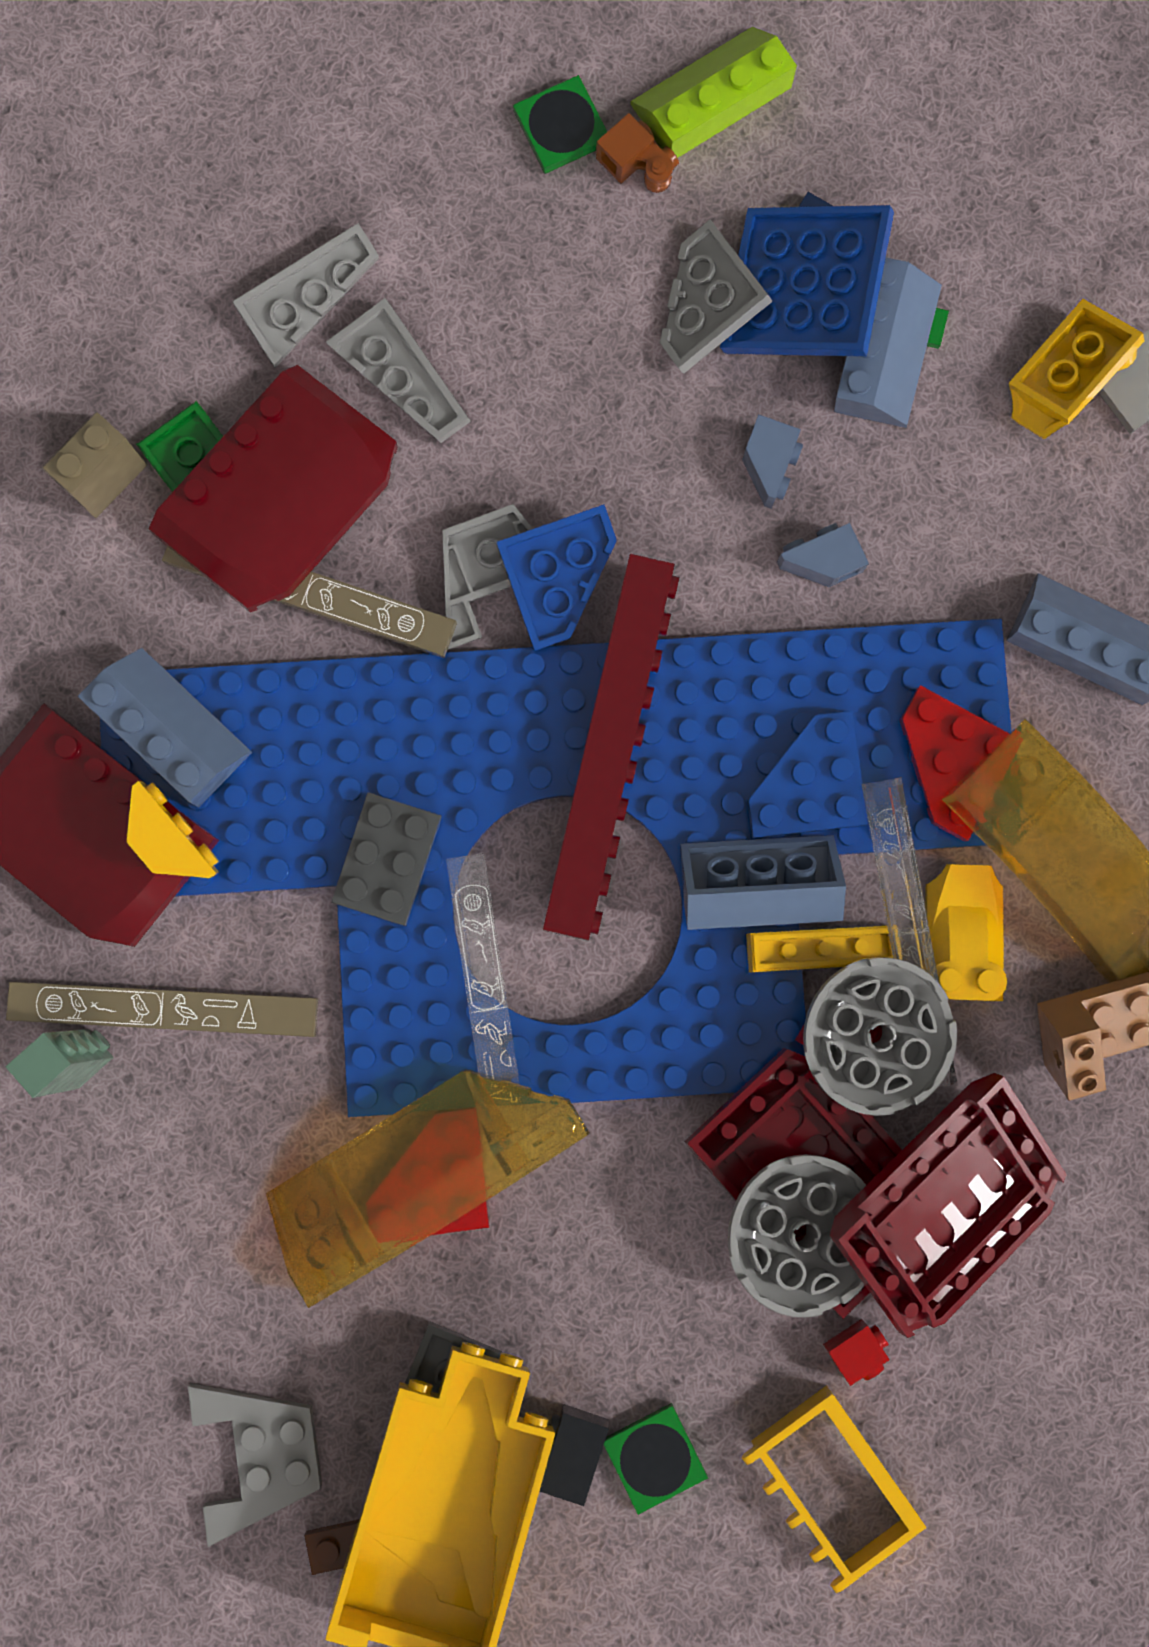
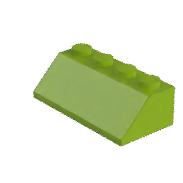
(716, 90)

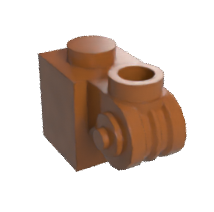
(632, 147)

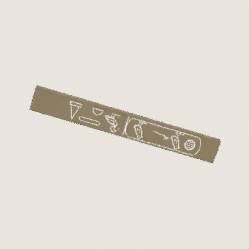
(361, 610)
(162, 1009)

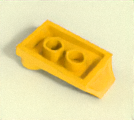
(1071, 368)
(967, 932)

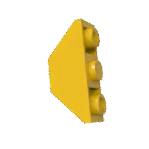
(164, 839)

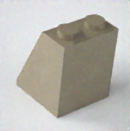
(95, 464)

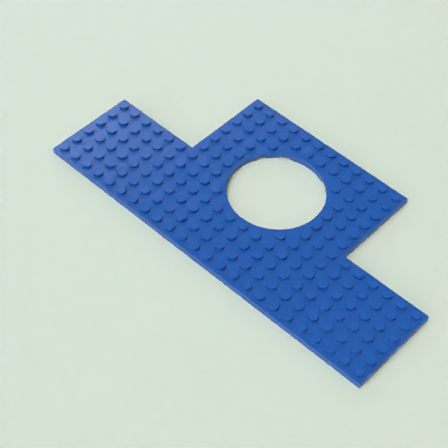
(510, 730)

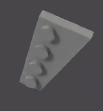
(300, 296)
(393, 362)

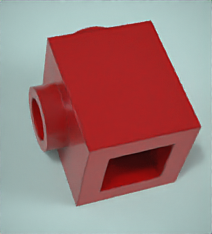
(858, 1352)

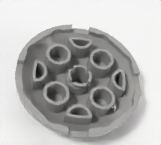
(910, 1054)
(762, 1245)

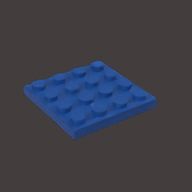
(821, 277)

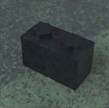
(574, 1454)

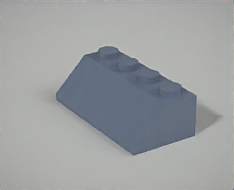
(886, 380)
(1084, 638)
(165, 725)
(762, 882)

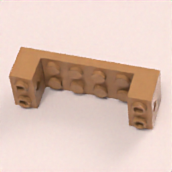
(1092, 1026)

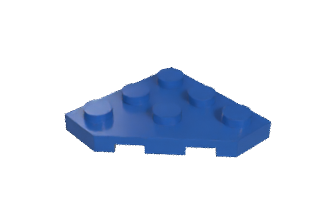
(557, 571)
(813, 782)

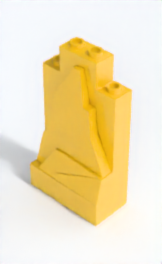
(445, 1510)

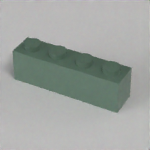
(60, 1061)

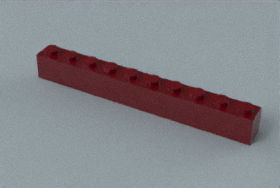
(609, 748)

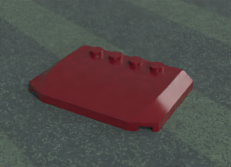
(277, 490)
(69, 829)
(783, 1116)
(950, 1206)

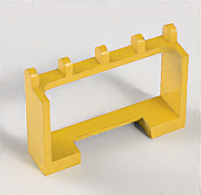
(880, 1547)

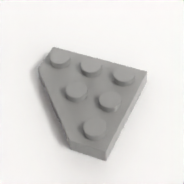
(708, 298)

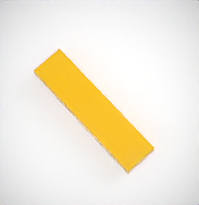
(815, 948)

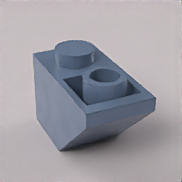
(768, 455)
(826, 559)

